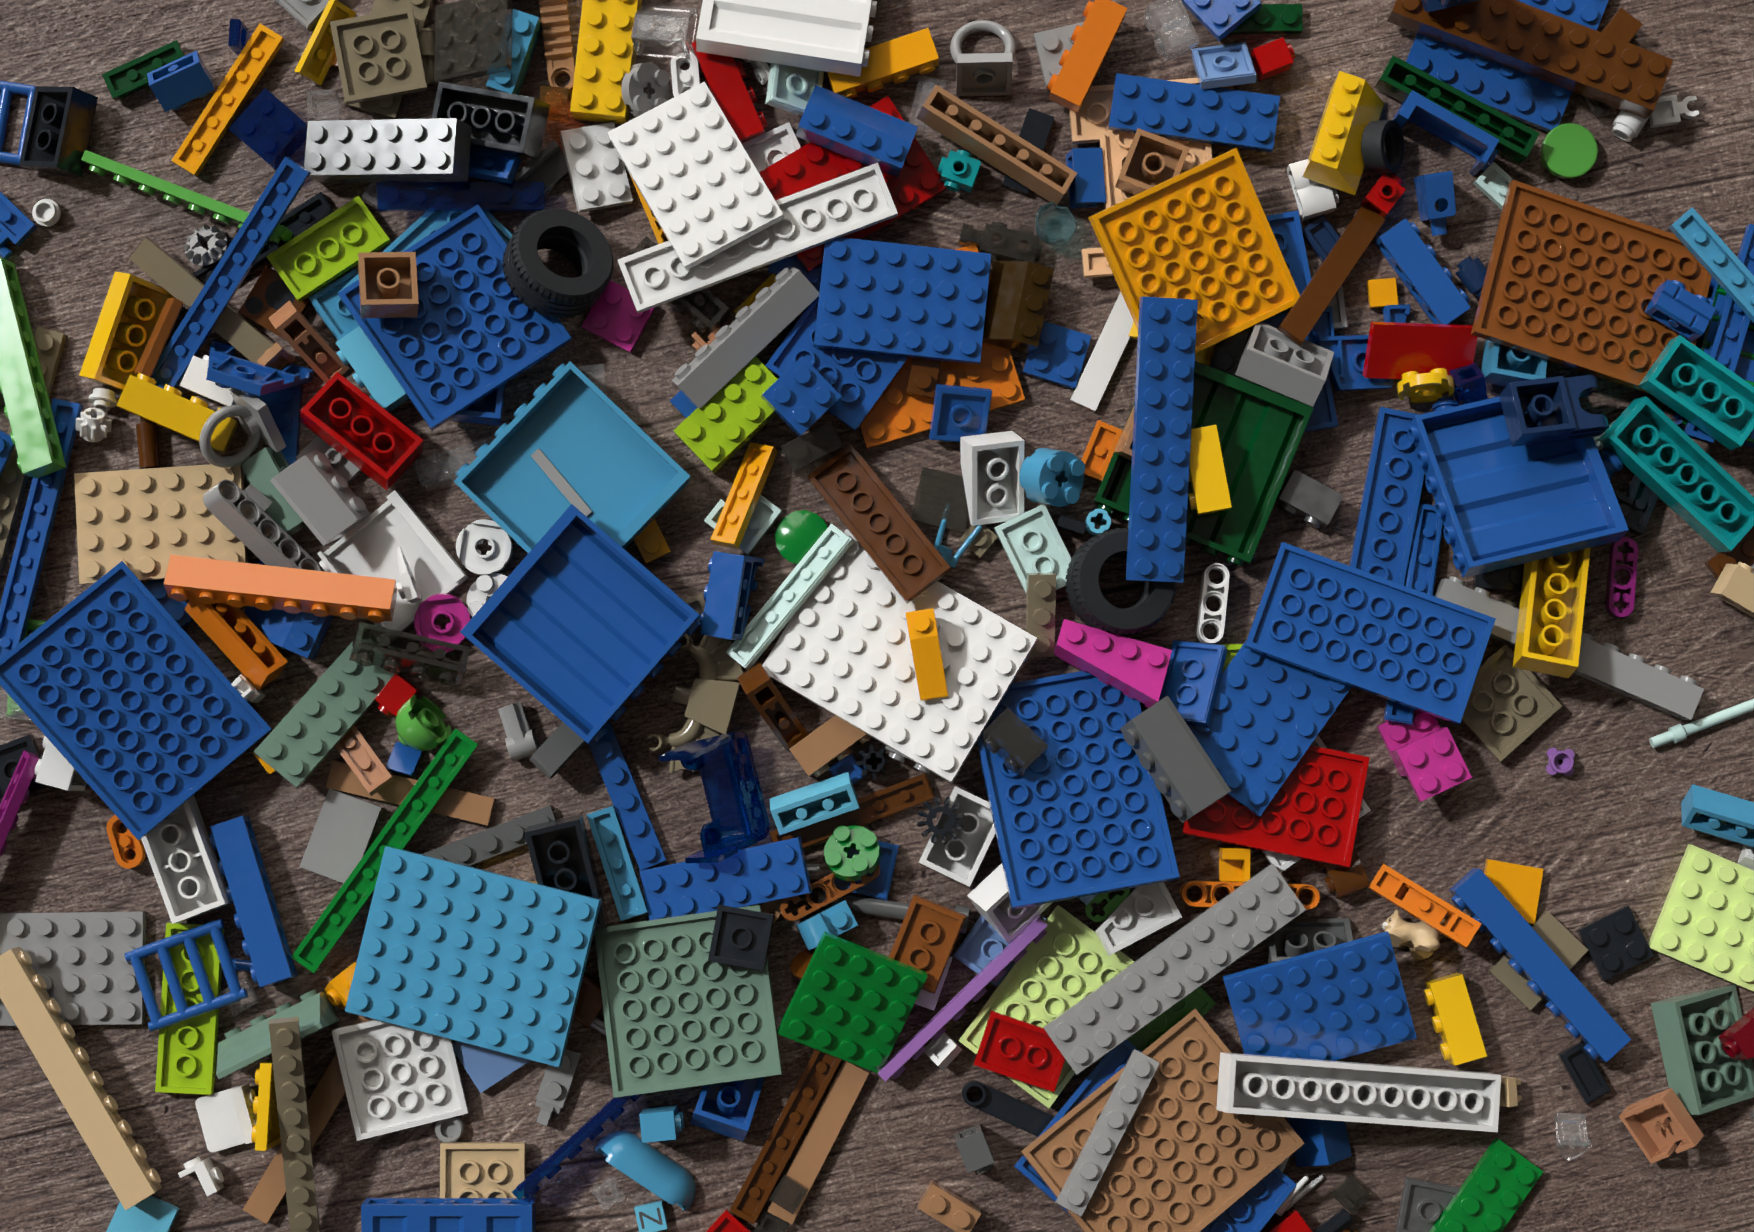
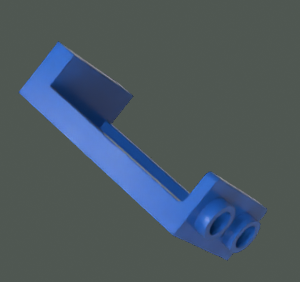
(1449, 129)

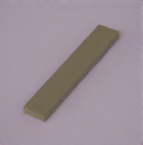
(186, 288)

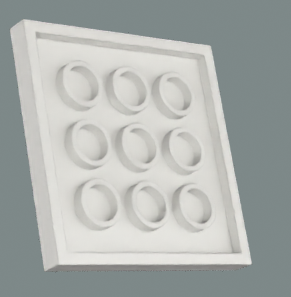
(397, 1077)

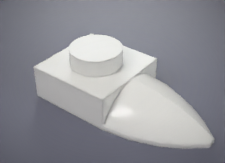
(407, 587)

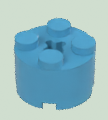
(1052, 477)

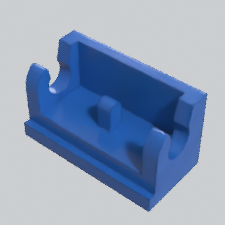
(1088, 185)

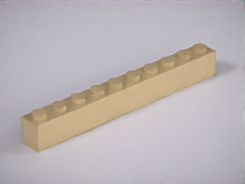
(74, 1080)

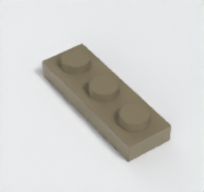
(1041, 612)

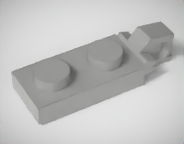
(556, 1086)

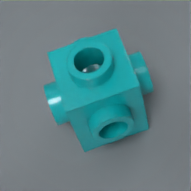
(968, 172)

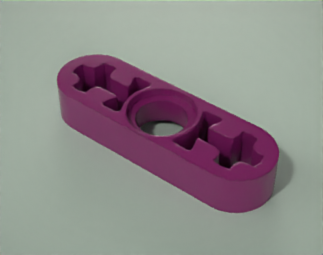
(1615, 556)

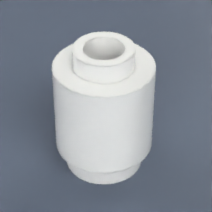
(1628, 126)

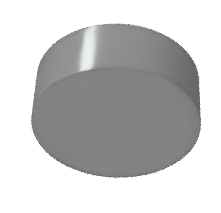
(449, 1129)

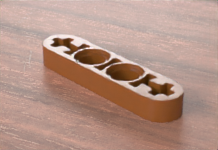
(832, 895)

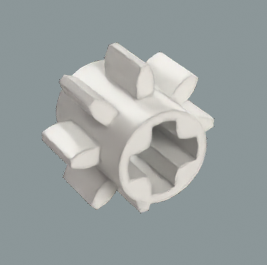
(93, 424)

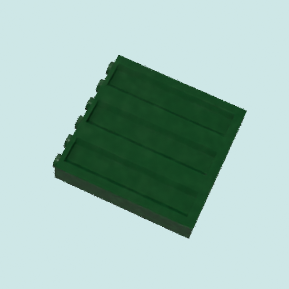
(1257, 446)

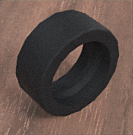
(1382, 146)

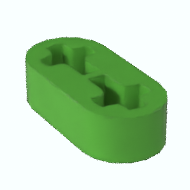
(1108, 908)

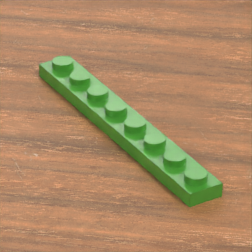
(174, 193)

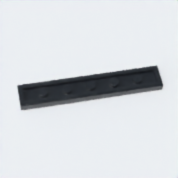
(296, 221)

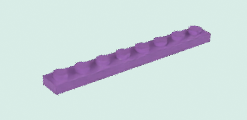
(955, 1007)

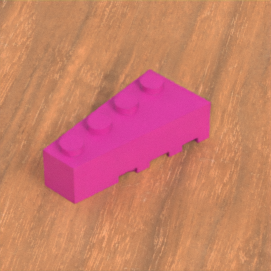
(1116, 660)

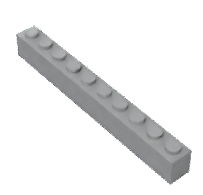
(1596, 661)

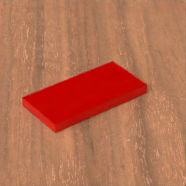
(1417, 347)

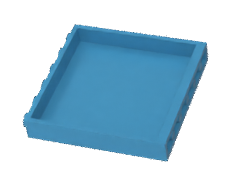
(594, 449)

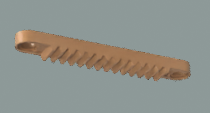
(557, 40)

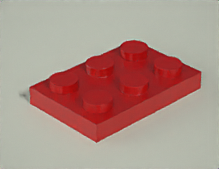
(1019, 1051)

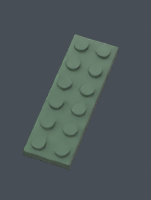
(322, 718)

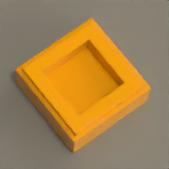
(1382, 292)

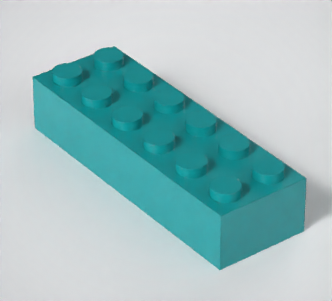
(1681, 474)

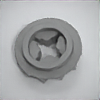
(216, 243)

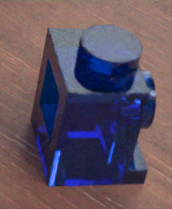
(1469, 384)

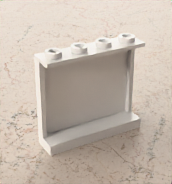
(372, 552)

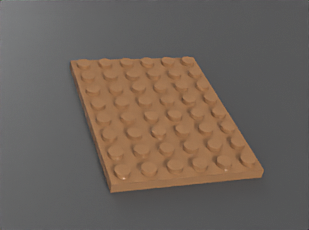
(1178, 1154)

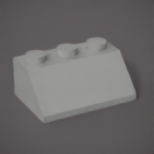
(1284, 365)
(320, 497)

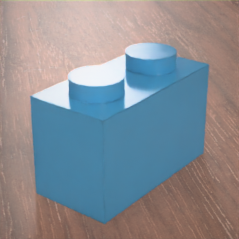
(661, 1123)

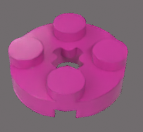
(444, 604)

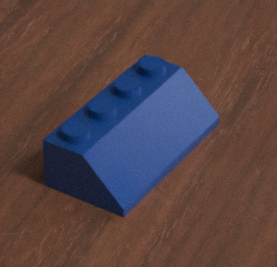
(856, 130)

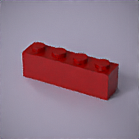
(734, 99)

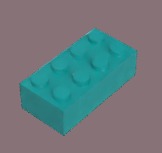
(1702, 392)

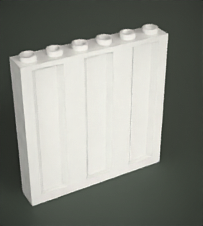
(790, 32)

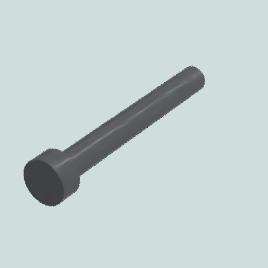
(884, 908)

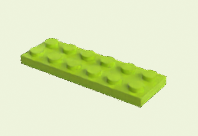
(189, 1048)

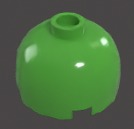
(421, 724)

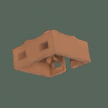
(1659, 1138)

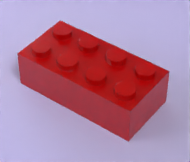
(361, 431)

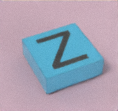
(651, 1217)

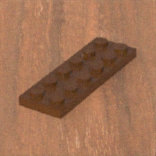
(879, 523)

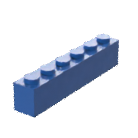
(253, 901)

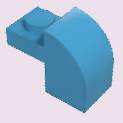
(832, 920)

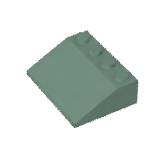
(253, 1044)
(1693, 1053)

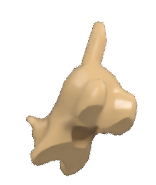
(1416, 936)

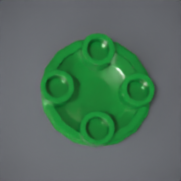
(798, 534)

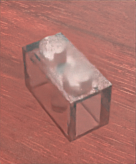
(1171, 28)

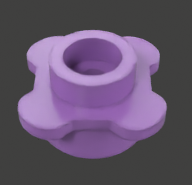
(1567, 758)

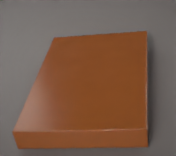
(927, 938)

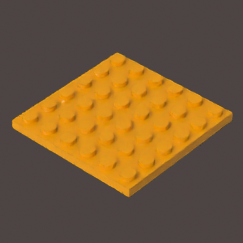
(1200, 242)

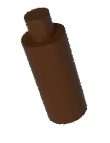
(147, 444)

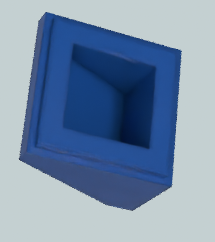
(404, 759)

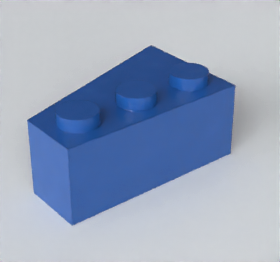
(728, 594)

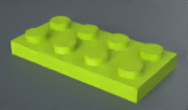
(328, 249)

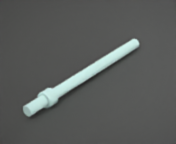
(1679, 733)

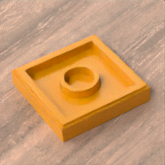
(1518, 885)

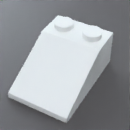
(991, 476)

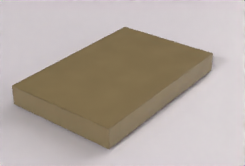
(1562, 944)

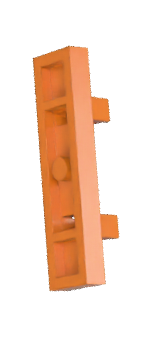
(1424, 906)

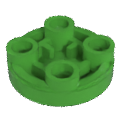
(1569, 151)

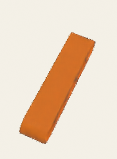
(1208, 888)

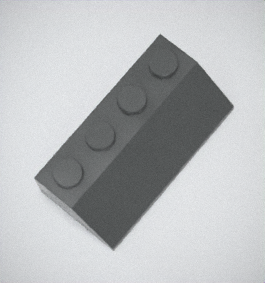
(1174, 759)

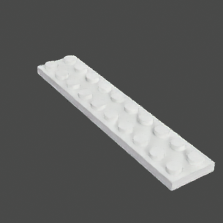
(809, 221)

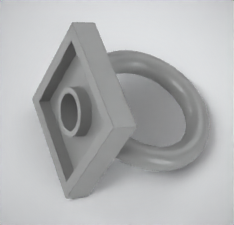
(983, 72)
(254, 419)

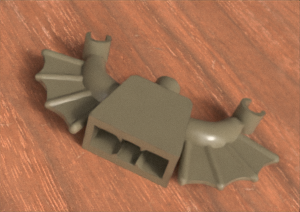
(711, 696)

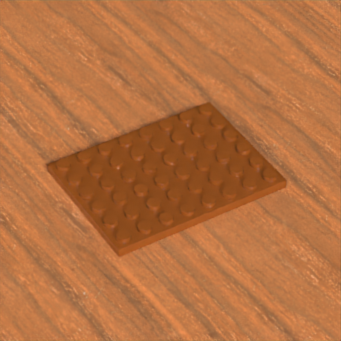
(1578, 285)

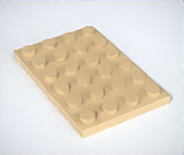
(148, 517)

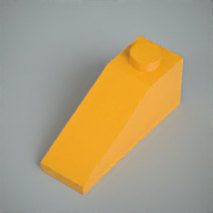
(927, 654)

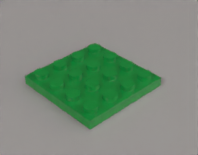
(852, 1002)

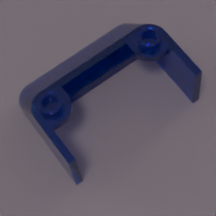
(731, 794)

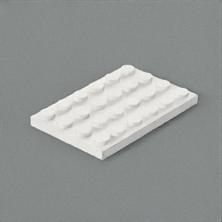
(695, 176)

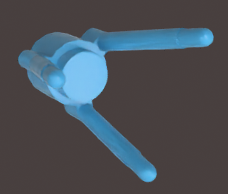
(946, 552)

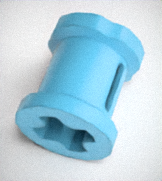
(1105, 518)

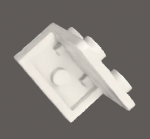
(227, 1117)

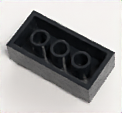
(497, 118)
(565, 859)

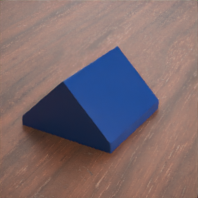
(1324, 1141)

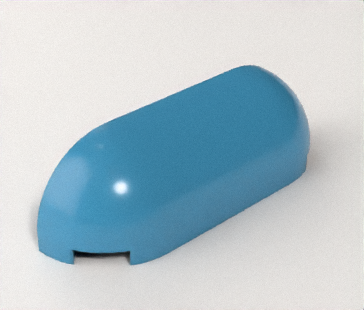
(649, 1167)

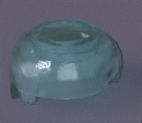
(1054, 224)

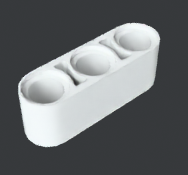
(1218, 591)

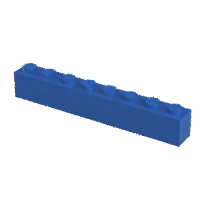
(1540, 965)

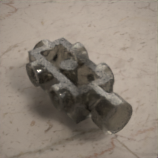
(1008, 248)

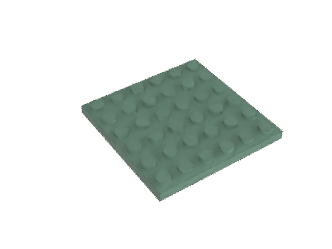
(676, 1014)

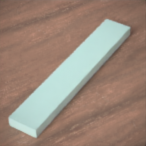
(790, 596)

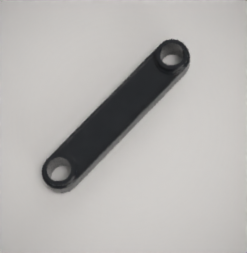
(1008, 1108)

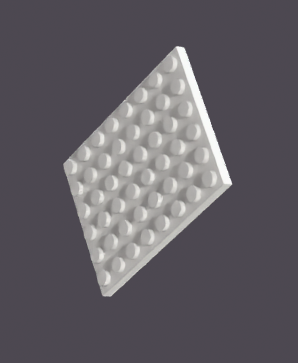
(856, 661)

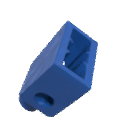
(1432, 189)

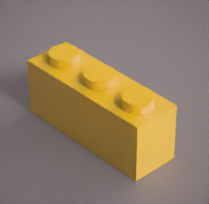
(1207, 472)
(1454, 1019)

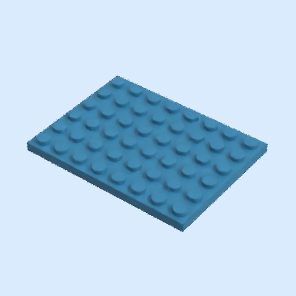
(473, 956)

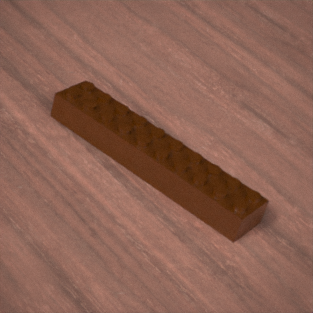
(1546, 49)

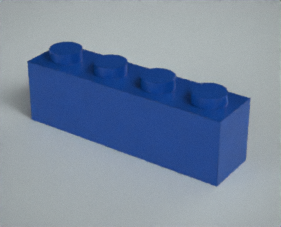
(1422, 273)

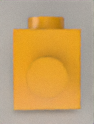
(339, 987)

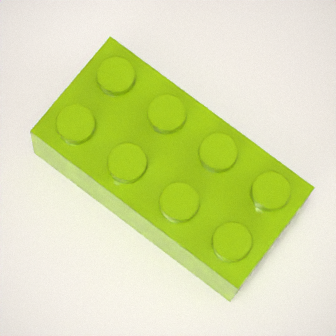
(729, 417)

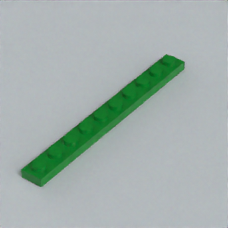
(395, 834)

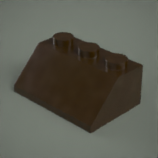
(1016, 304)

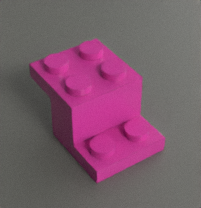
(1424, 754)

